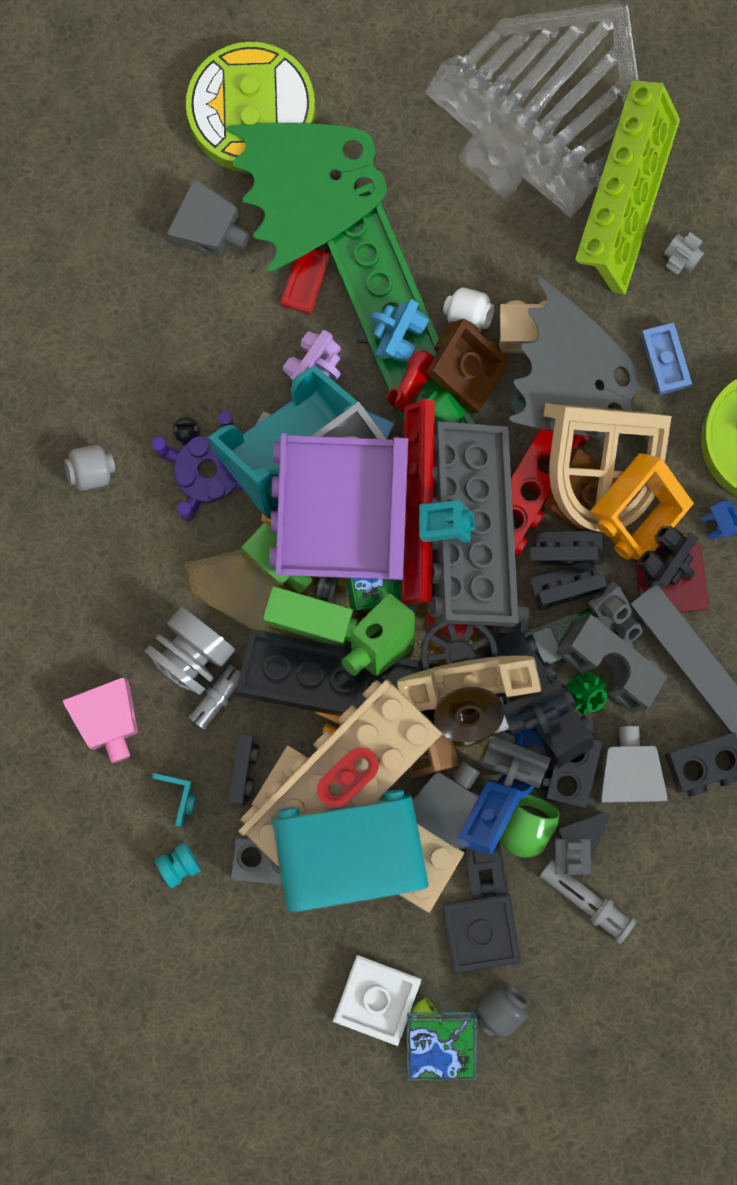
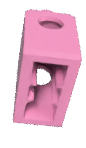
(105, 717)

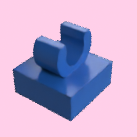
(725, 517)

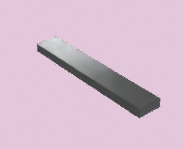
(689, 654)

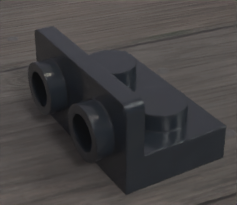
(568, 548)
(567, 585)

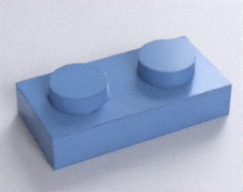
(666, 358)

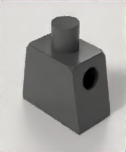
(206, 223)
(447, 803)

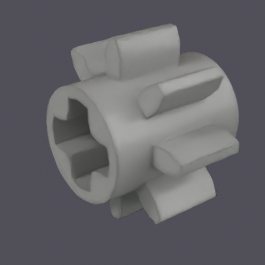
(684, 253)

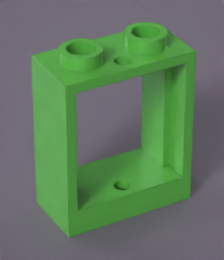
(309, 617)

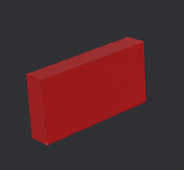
(305, 281)

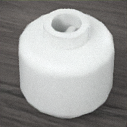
(471, 306)

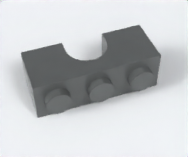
(635, 677)

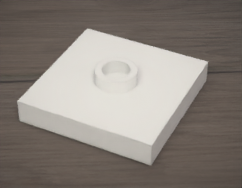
(377, 1000)

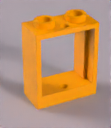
(664, 485)

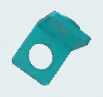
(188, 799)

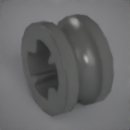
(327, 588)

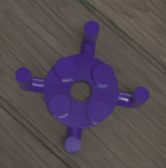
(187, 471)

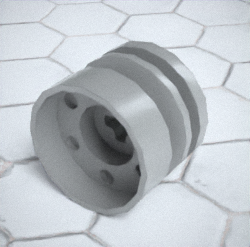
(189, 651)

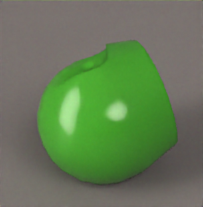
(527, 833)

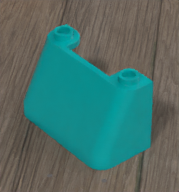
(250, 455)
(349, 853)

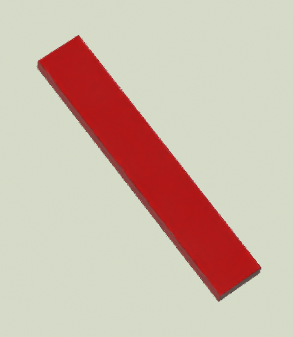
(418, 555)

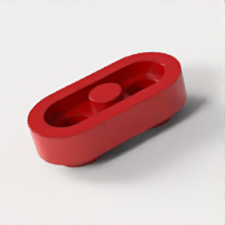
(348, 776)

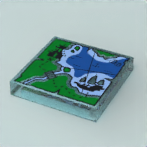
(441, 1046)

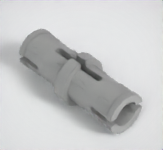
(216, 697)

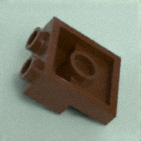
(467, 364)

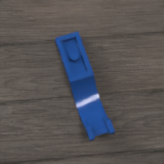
(496, 806)

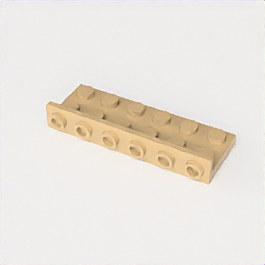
(382, 723)

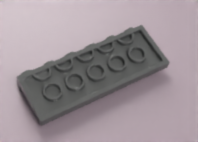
(476, 578)

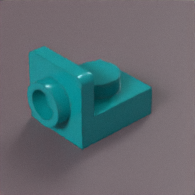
(446, 521)

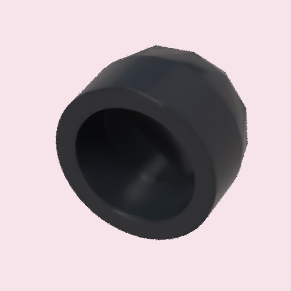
(185, 435)

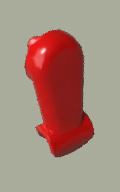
(412, 381)

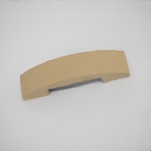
(497, 674)

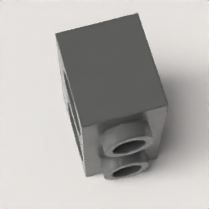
(264, 872)

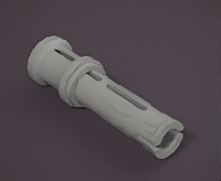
(604, 914)

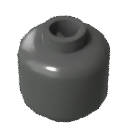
(502, 1011)

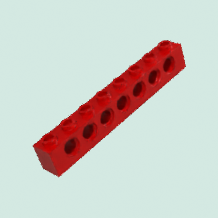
(526, 512)

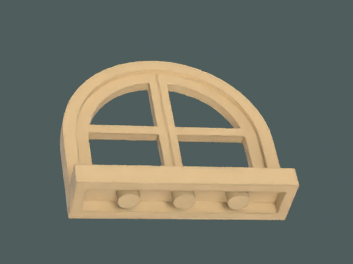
(612, 422)

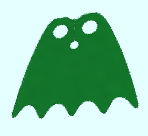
(296, 187)

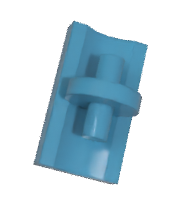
(405, 318)

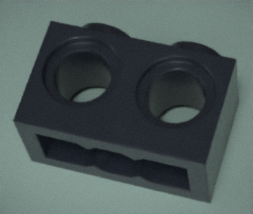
(704, 757)
(580, 773)

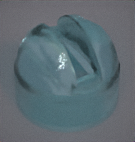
(517, 403)

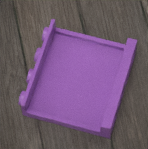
(339, 507)

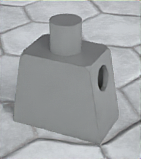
(631, 771)

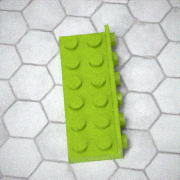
(629, 184)

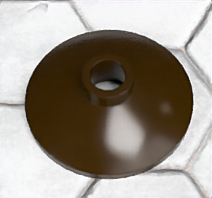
(468, 714)

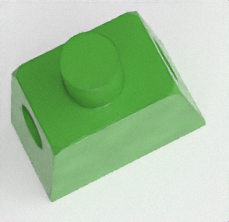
(258, 552)
(381, 638)

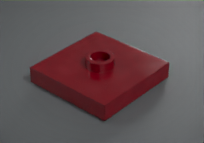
(685, 595)

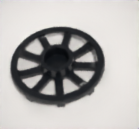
(457, 649)

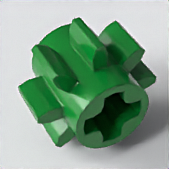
(587, 692)

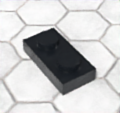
(241, 784)

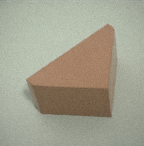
(437, 757)

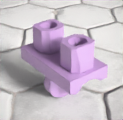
(320, 351)

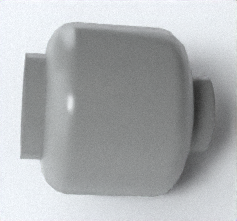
(89, 467)

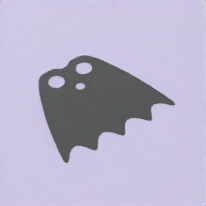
(568, 361)

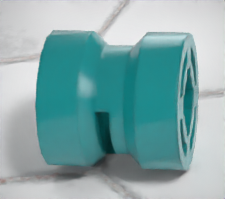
(178, 865)

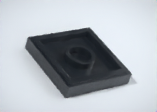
(481, 933)

